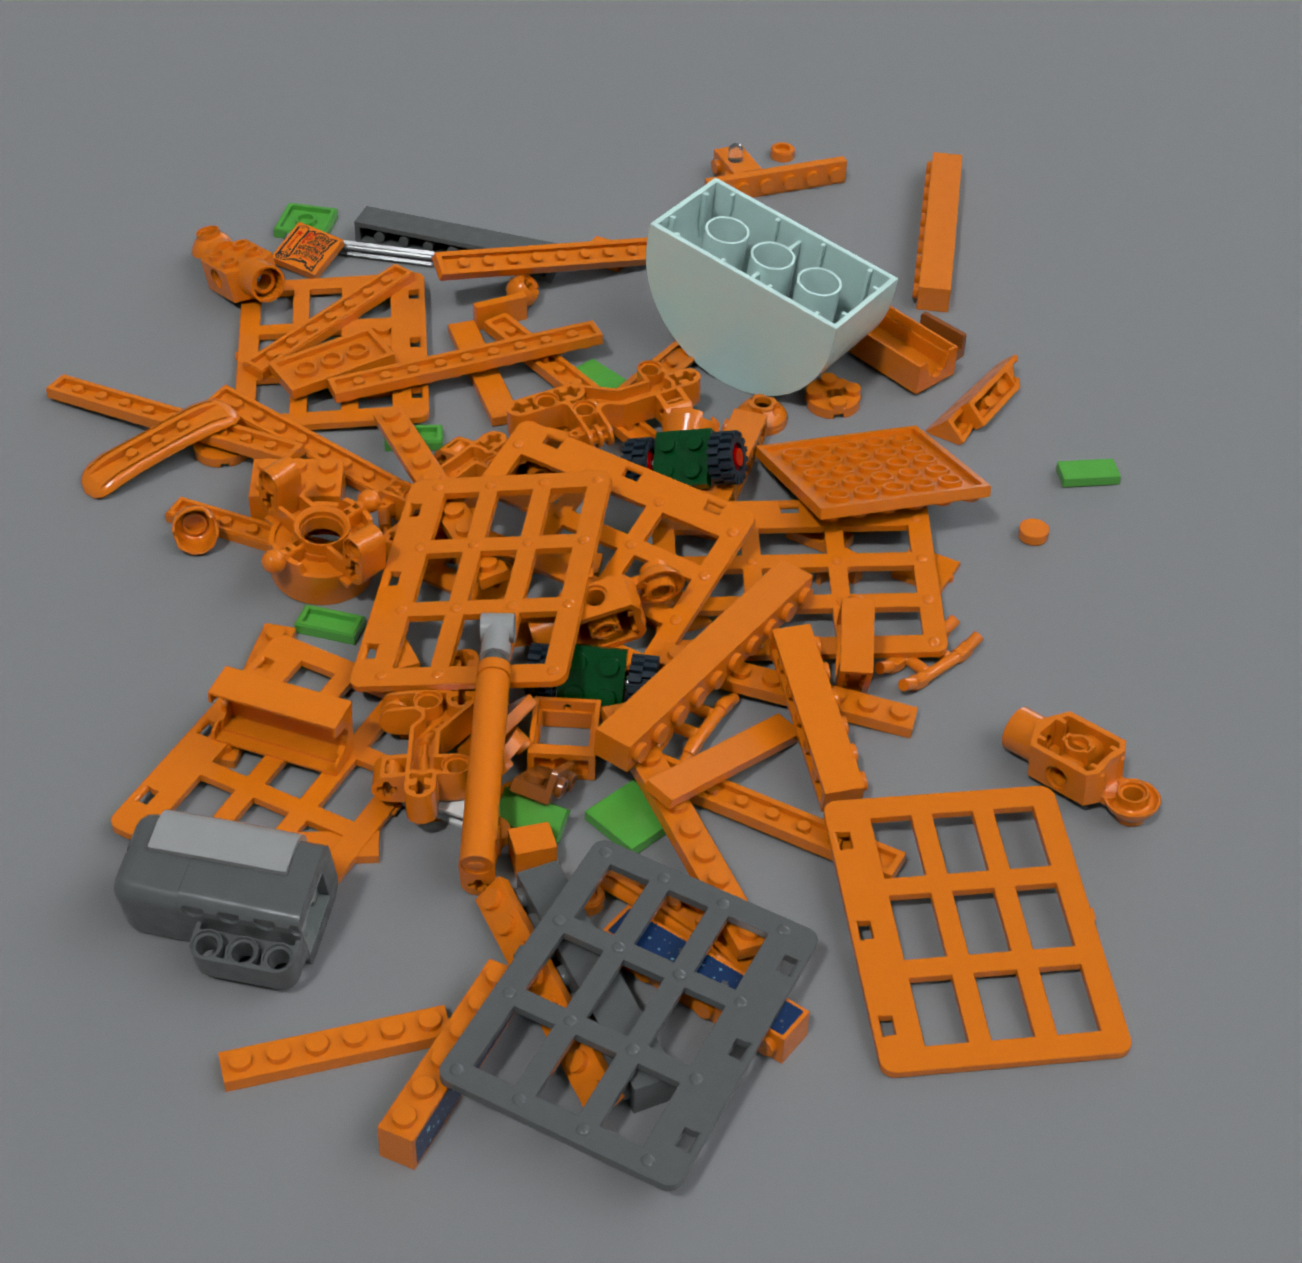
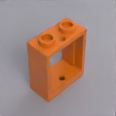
(855, 643)
(554, 713)

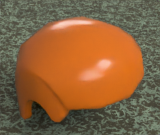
(195, 529)

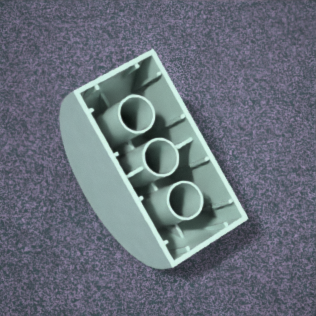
(759, 292)

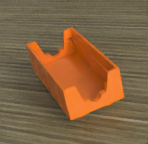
(907, 352)
(282, 720)

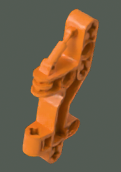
(594, 409)
(458, 460)
(435, 726)

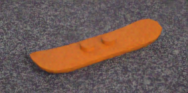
(155, 444)
(673, 914)

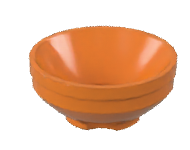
(768, 406)

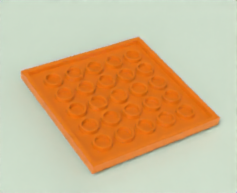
(871, 472)

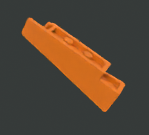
(978, 403)

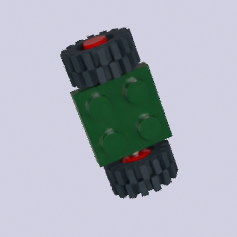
(691, 456)
(597, 673)

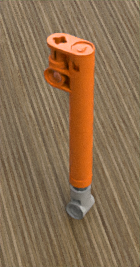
(481, 815)

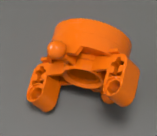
(311, 570)

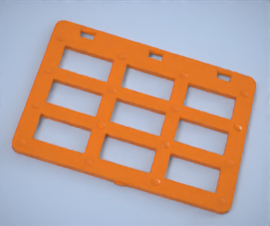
(406, 325)
(653, 492)
(416, 544)
(836, 562)
(197, 755)
(887, 976)

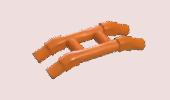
(928, 673)
(698, 736)

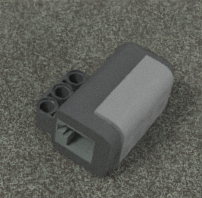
(230, 892)

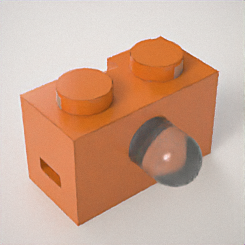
(732, 160)

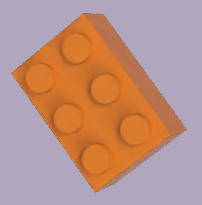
(320, 481)

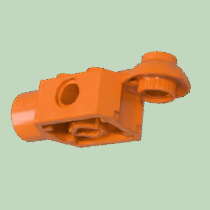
(236, 266)
(614, 606)
(1080, 763)

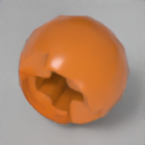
(525, 284)

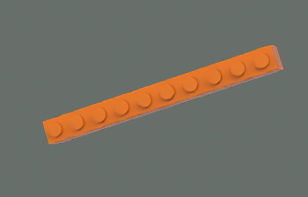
(937, 232)
(702, 666)

